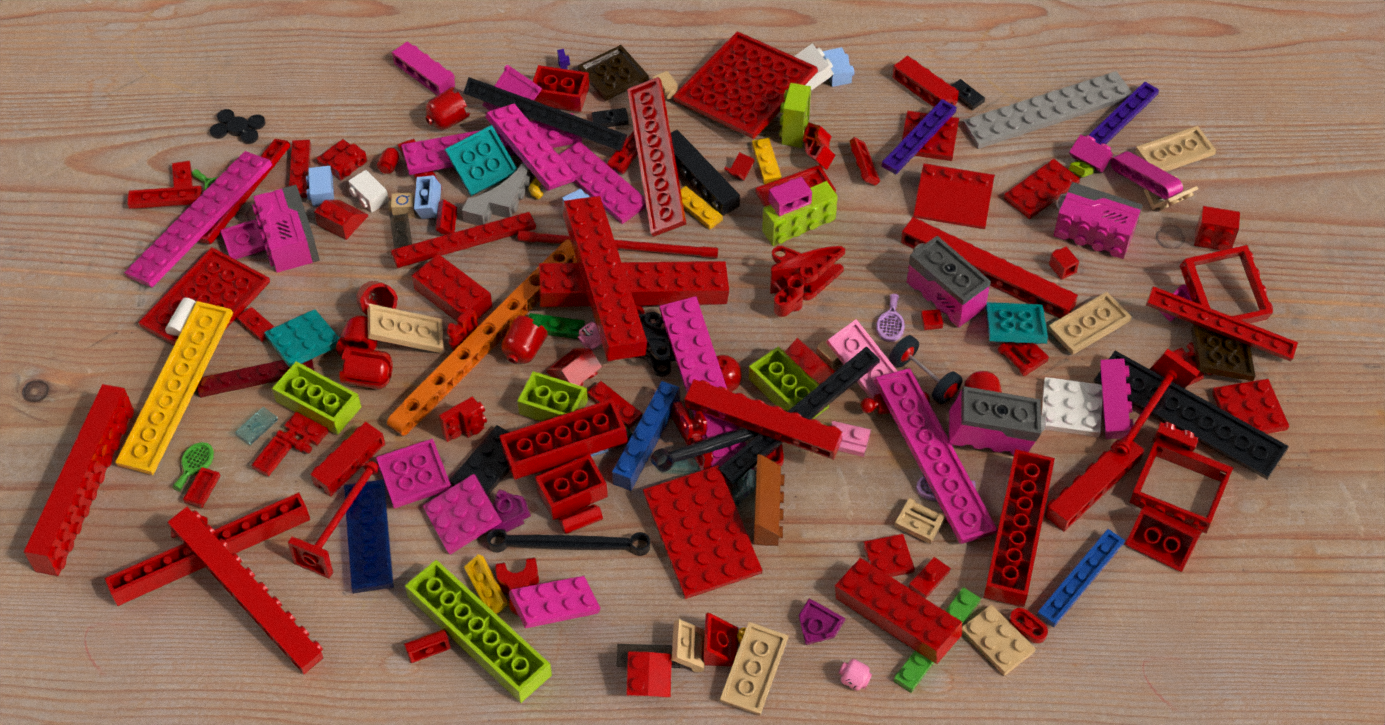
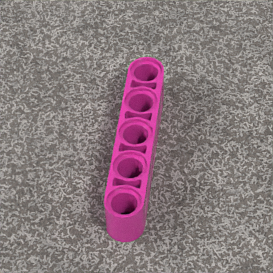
(1146, 175)

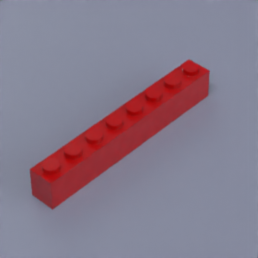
(764, 419)

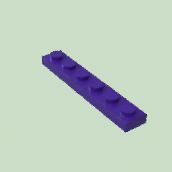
(1124, 113)
(919, 136)

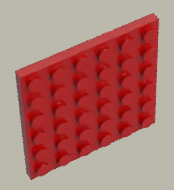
(744, 84)

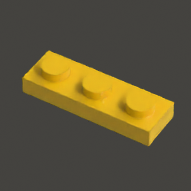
(766, 160)
(700, 209)
(486, 584)

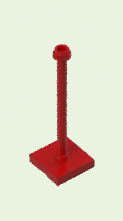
(1174, 370)
(313, 556)

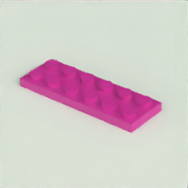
(530, 147)
(600, 180)

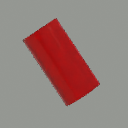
(580, 518)
(427, 646)

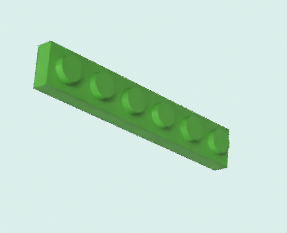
(917, 664)

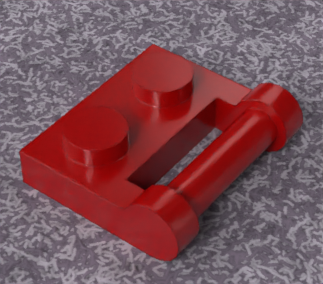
(1027, 352)

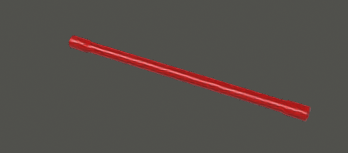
(707, 252)

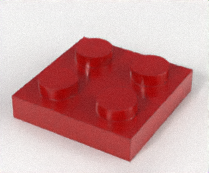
(890, 555)

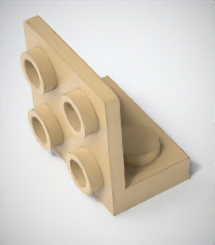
(1156, 201)

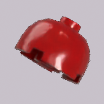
(731, 371)

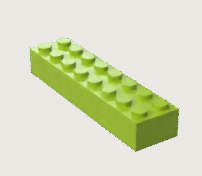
(479, 631)

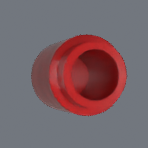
(388, 160)

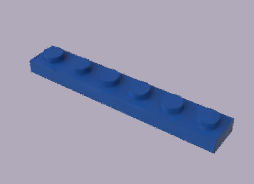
(1080, 578)

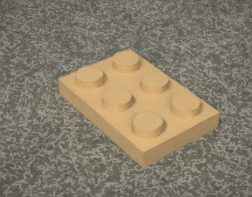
(998, 640)

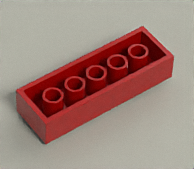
(563, 439)
(898, 610)

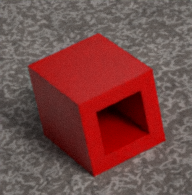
(1063, 262)

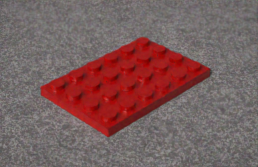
(212, 280)
(702, 532)

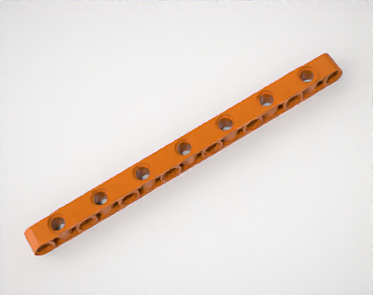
(473, 348)

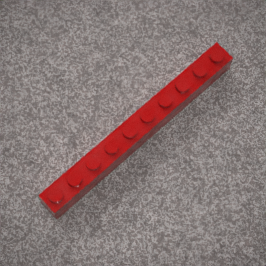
(1001, 273)
(181, 561)
(246, 590)

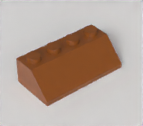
(768, 502)

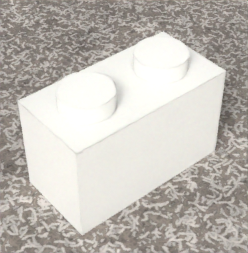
(368, 191)

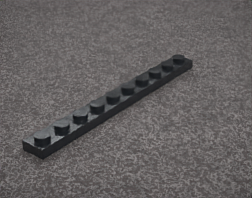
(546, 114)
(807, 408)

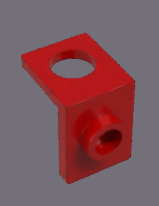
(740, 166)

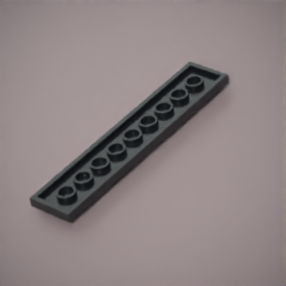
(1208, 422)

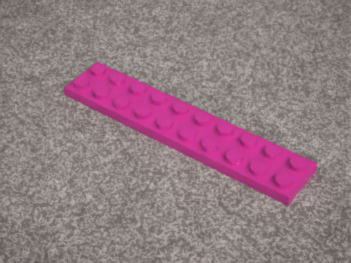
(431, 153)
(198, 219)
(697, 361)
(935, 456)

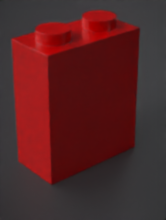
(809, 361)

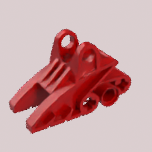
(802, 272)

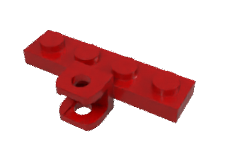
(692, 431)

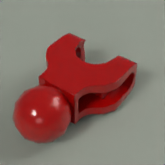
(509, 580)

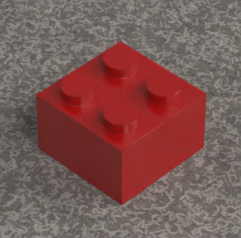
(1217, 228)

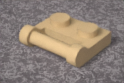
(918, 525)
(684, 640)

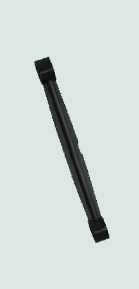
(701, 447)
(568, 542)

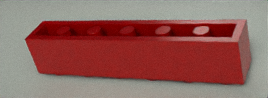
(1092, 485)

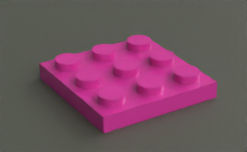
(413, 473)
(462, 514)

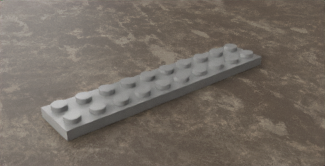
(1046, 109)

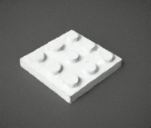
(1072, 406)

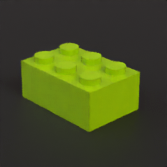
(795, 114)
(550, 397)

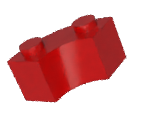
(817, 145)

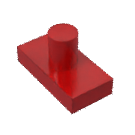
(929, 577)

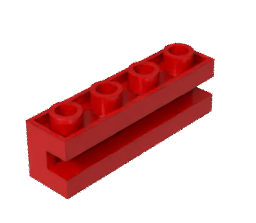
(923, 82)
(347, 458)

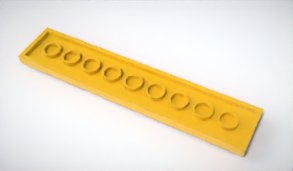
(174, 388)

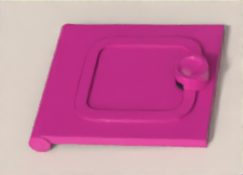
(516, 83)

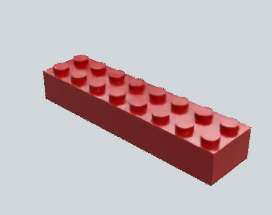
(1019, 528)

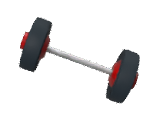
(905, 351)

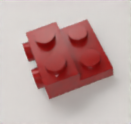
(343, 159)
(463, 418)
(1169, 433)

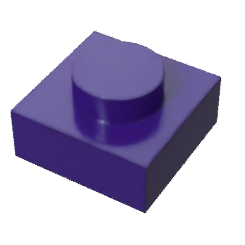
(563, 60)

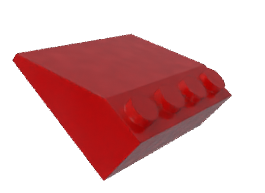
(954, 196)

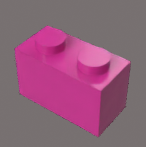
(1091, 152)
(790, 196)

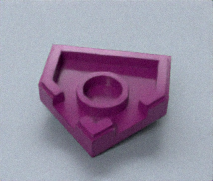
(511, 510)
(819, 622)

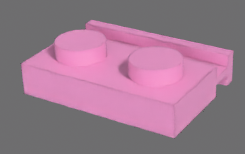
(853, 438)

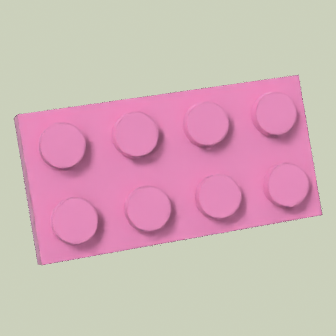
(849, 343)

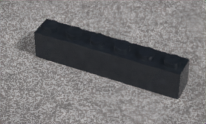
(703, 176)

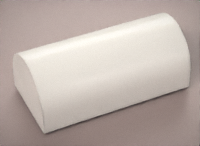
(180, 316)

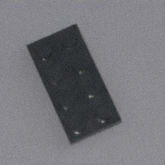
(485, 462)

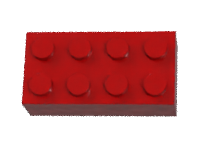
(451, 288)

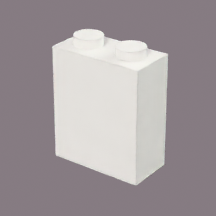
(815, 57)

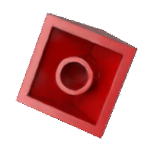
(719, 641)

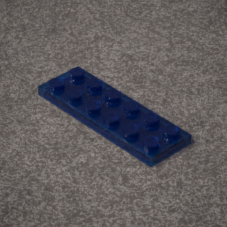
(369, 539)

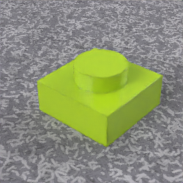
(1081, 168)

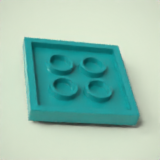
(481, 160)
(1016, 323)
(302, 338)

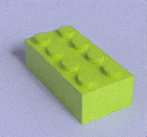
(793, 224)
(781, 379)
(316, 397)

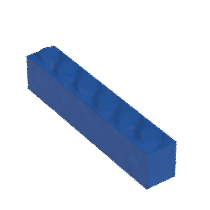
(645, 436)

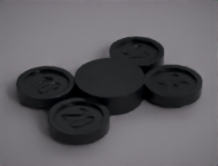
(237, 126)

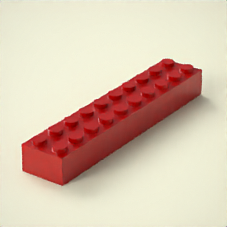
(604, 278)
(649, 283)
(79, 481)

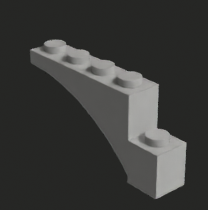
(500, 200)

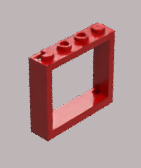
(1252, 272)
(1191, 461)

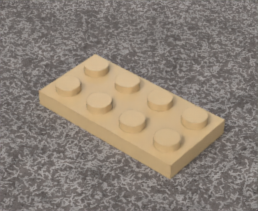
(1177, 149)
(1089, 323)
(405, 328)
(754, 668)

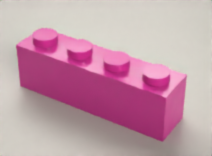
(423, 68)
(1115, 398)

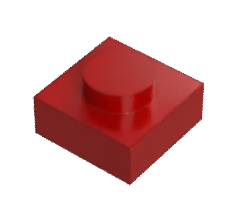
(932, 319)

